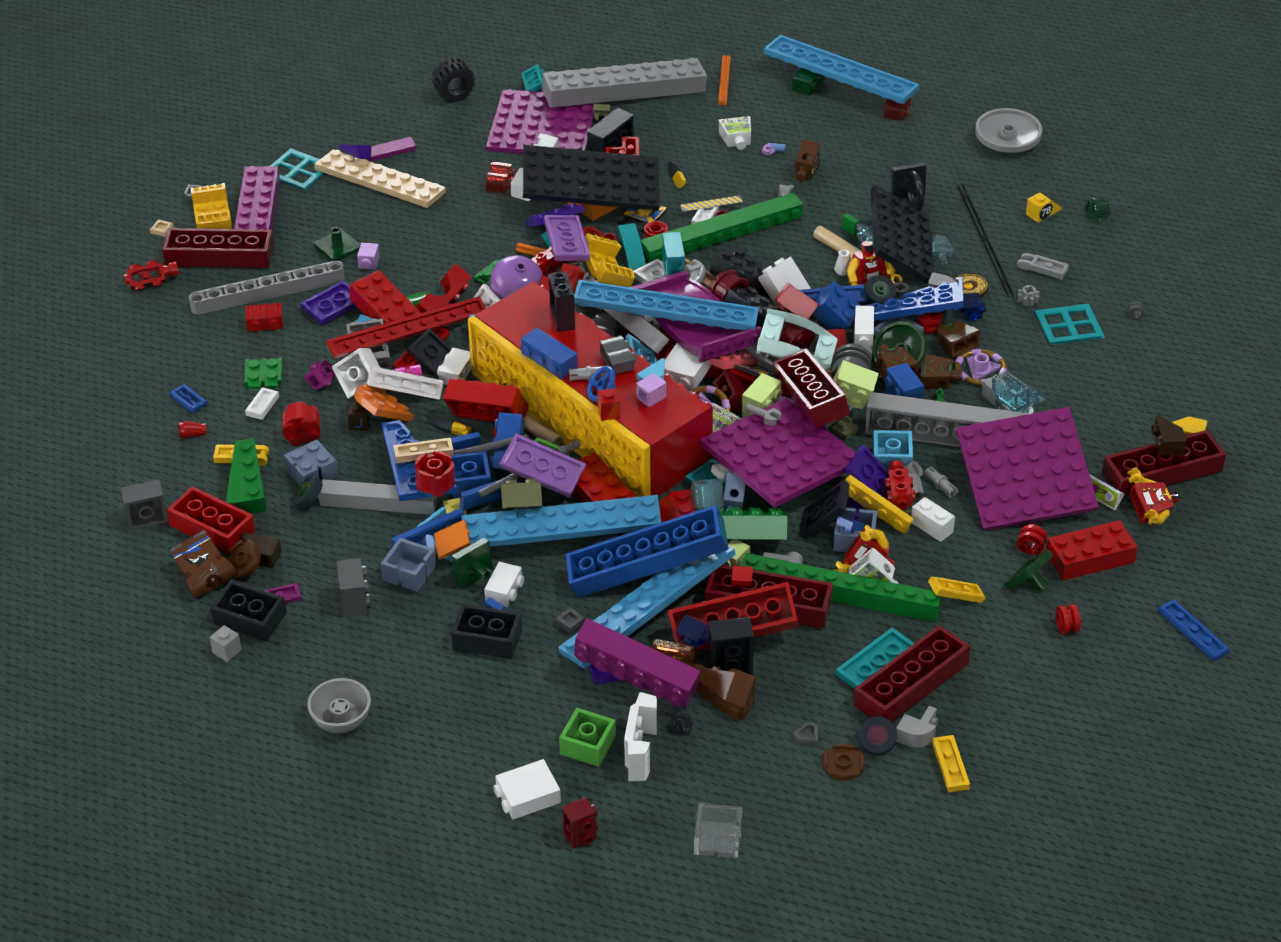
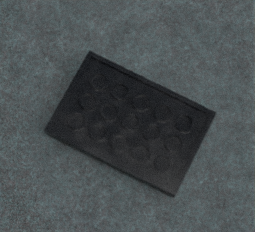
(901, 234)

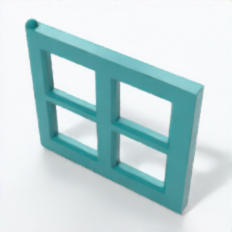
(299, 168)
(1064, 311)

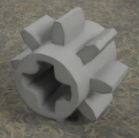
(1028, 296)

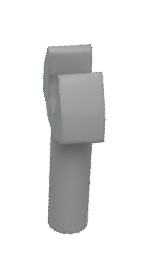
(770, 416)

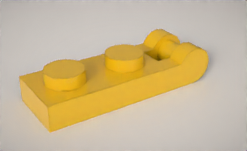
(224, 454)

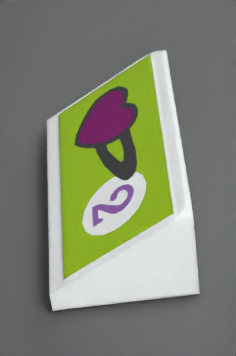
(1106, 494)

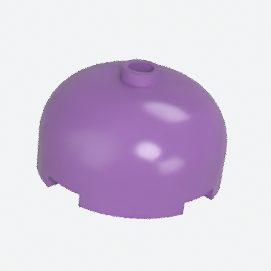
(513, 274)

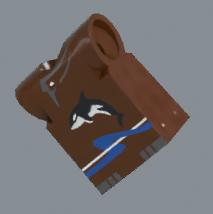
(202, 564)

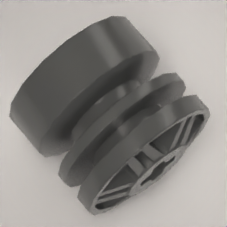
(851, 353)

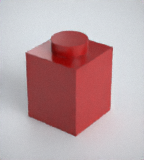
(608, 404)

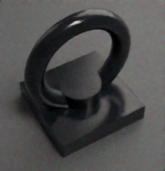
(909, 182)

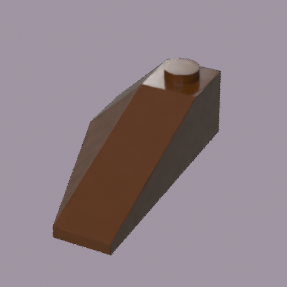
(727, 690)

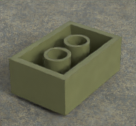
(521, 495)

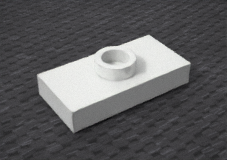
(704, 214)
(262, 403)

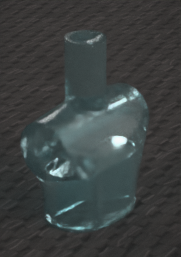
(941, 247)

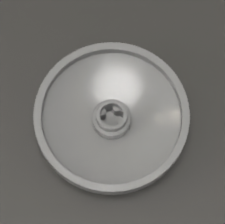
(1008, 130)

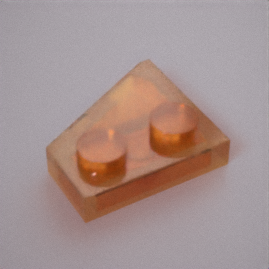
(678, 651)

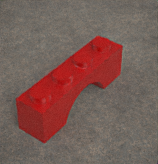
(452, 283)

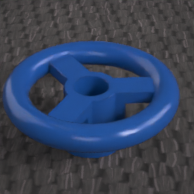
(603, 383)

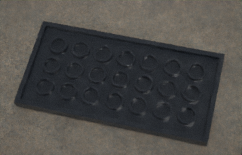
(590, 177)

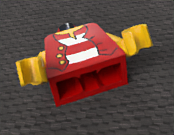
(867, 264)
(1151, 498)
(866, 540)

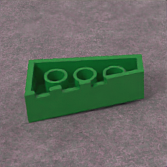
(245, 482)

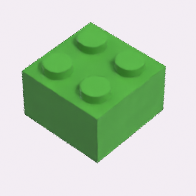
(587, 737)

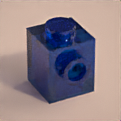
(973, 306)
(692, 631)

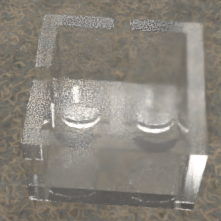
(718, 830)

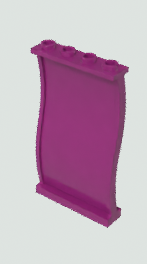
(697, 338)

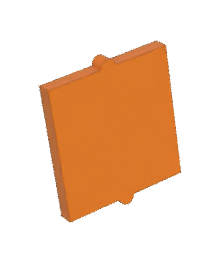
(452, 539)

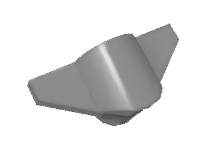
(784, 190)

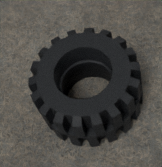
(446, 73)

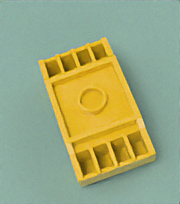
(211, 207)
(603, 263)

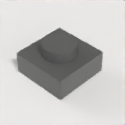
(570, 620)

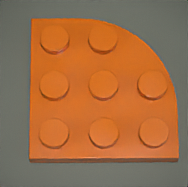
(381, 403)

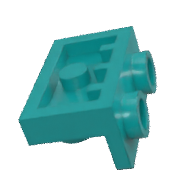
(533, 78)

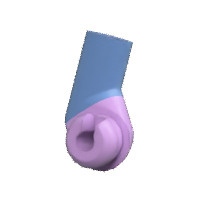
(771, 148)

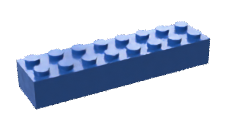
(646, 551)

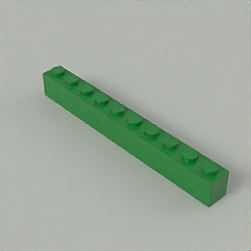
(729, 225)
(857, 589)

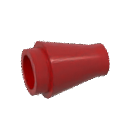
(191, 429)

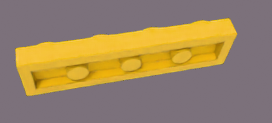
(873, 501)

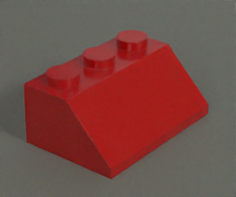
(676, 505)

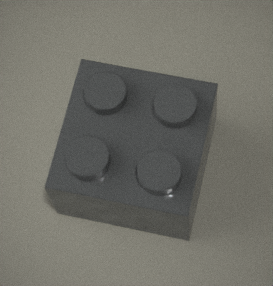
(144, 504)
(353, 587)

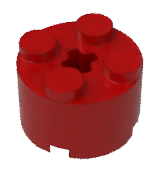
(301, 423)
(434, 473)

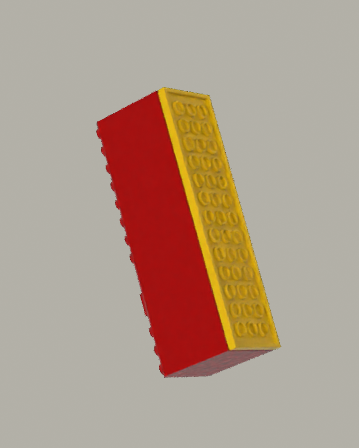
(644, 447)

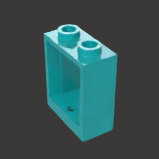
(672, 253)

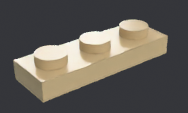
(411, 451)

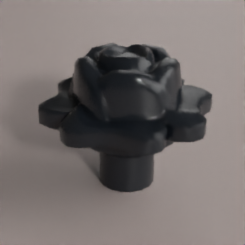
(680, 723)

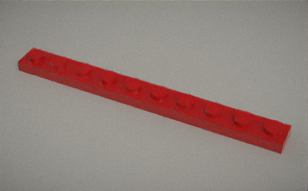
(405, 327)

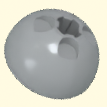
(339, 705)

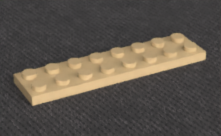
(380, 178)

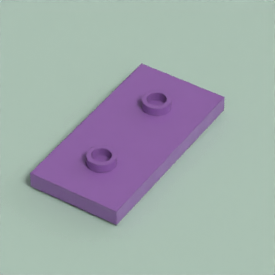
(566, 238)
(542, 463)

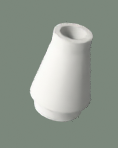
(842, 262)

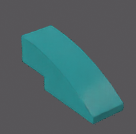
(631, 246)

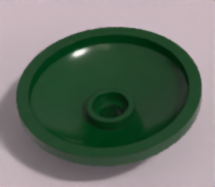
(901, 335)

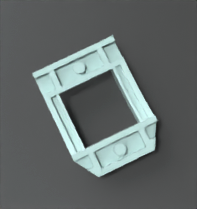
(771, 331)

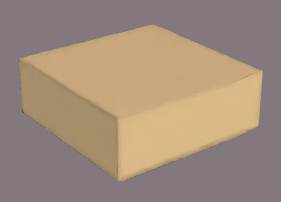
(161, 227)

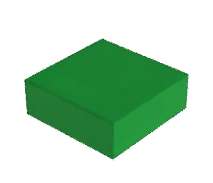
(849, 224)

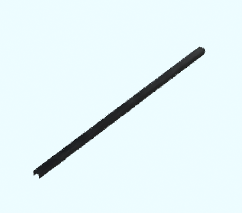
(983, 239)

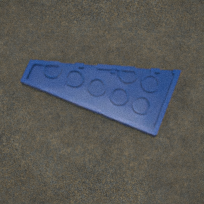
(922, 301)
(404, 473)

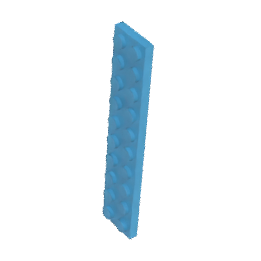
(841, 69)
(665, 305)
(564, 521)
(652, 598)

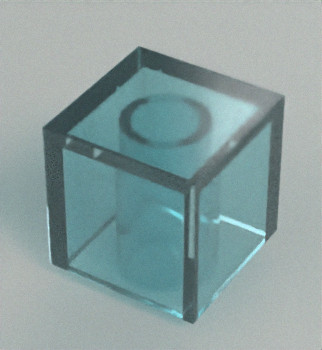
(707, 493)

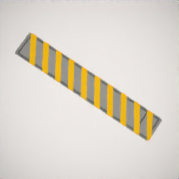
(711, 203)

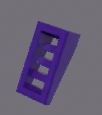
(357, 151)

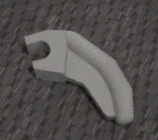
(696, 271)

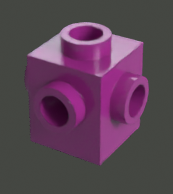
(320, 374)

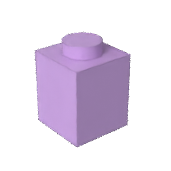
(368, 256)
(651, 390)

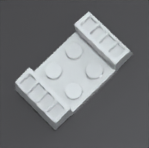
(637, 752)

